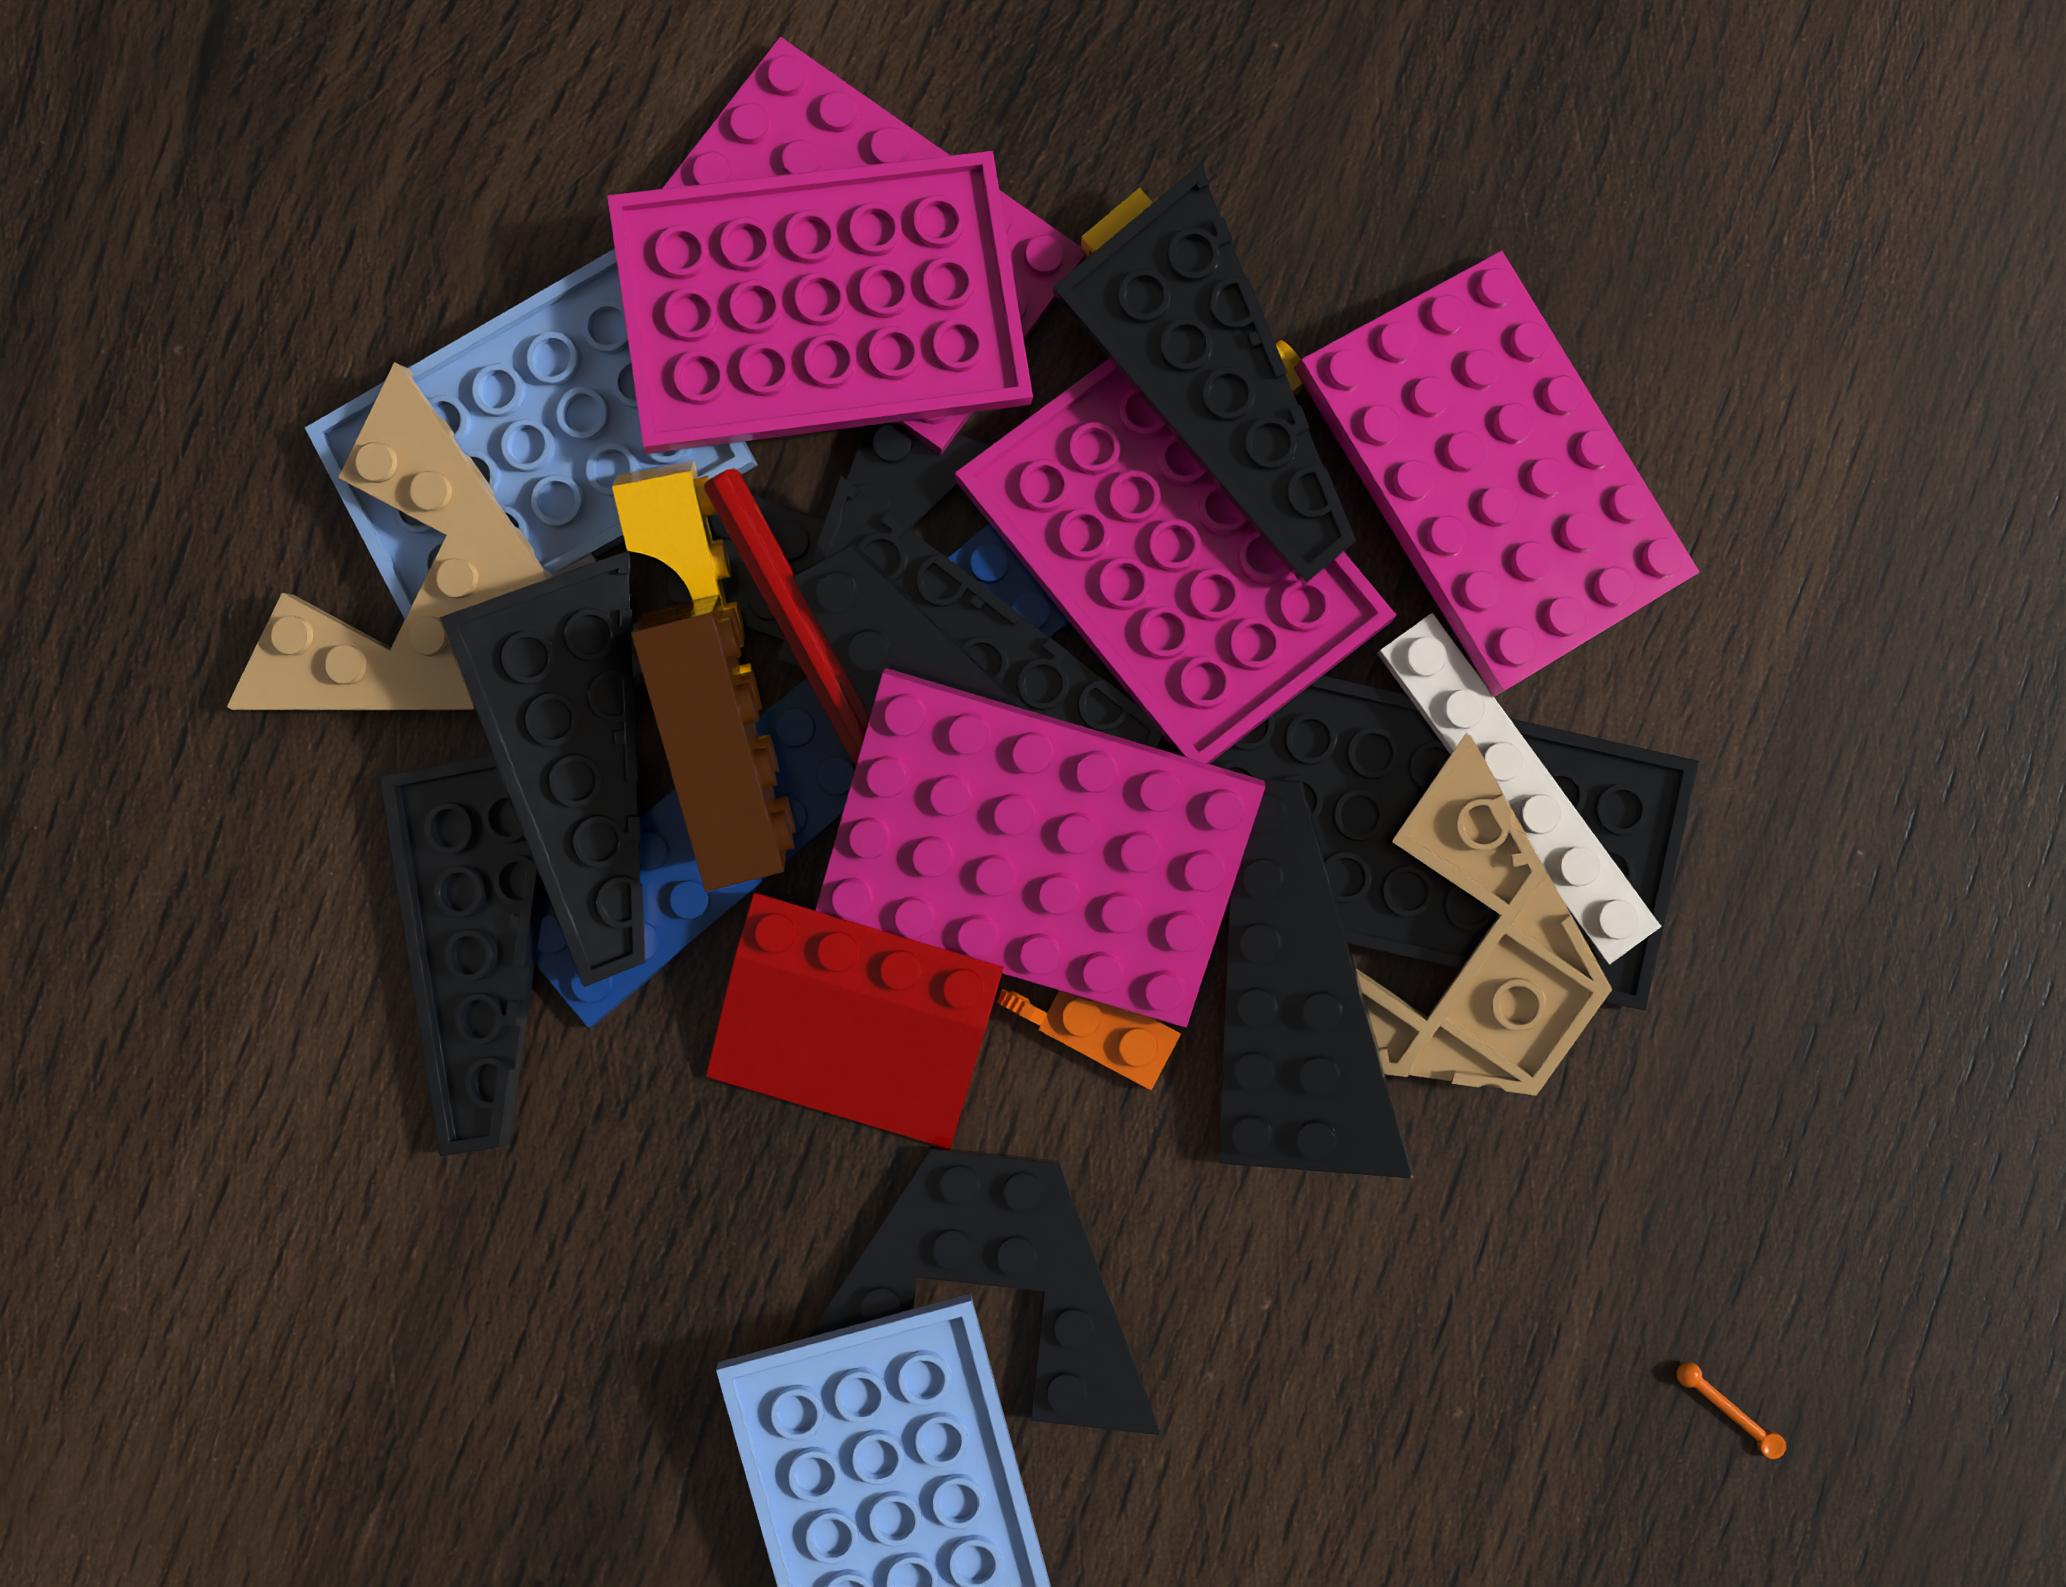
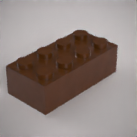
(712, 741)

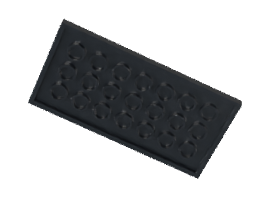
(1371, 760)

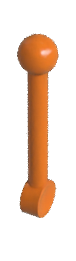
(1768, 1442)

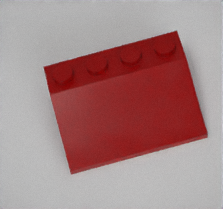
(853, 1020)

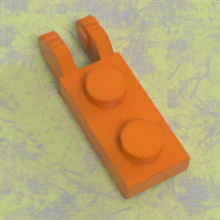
(1108, 1034)

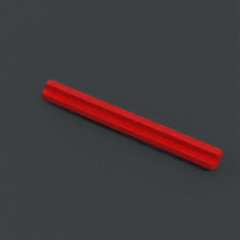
(788, 607)

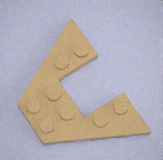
(417, 467)
(1530, 976)

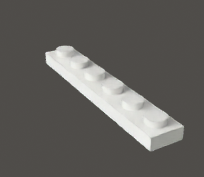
(1459, 703)

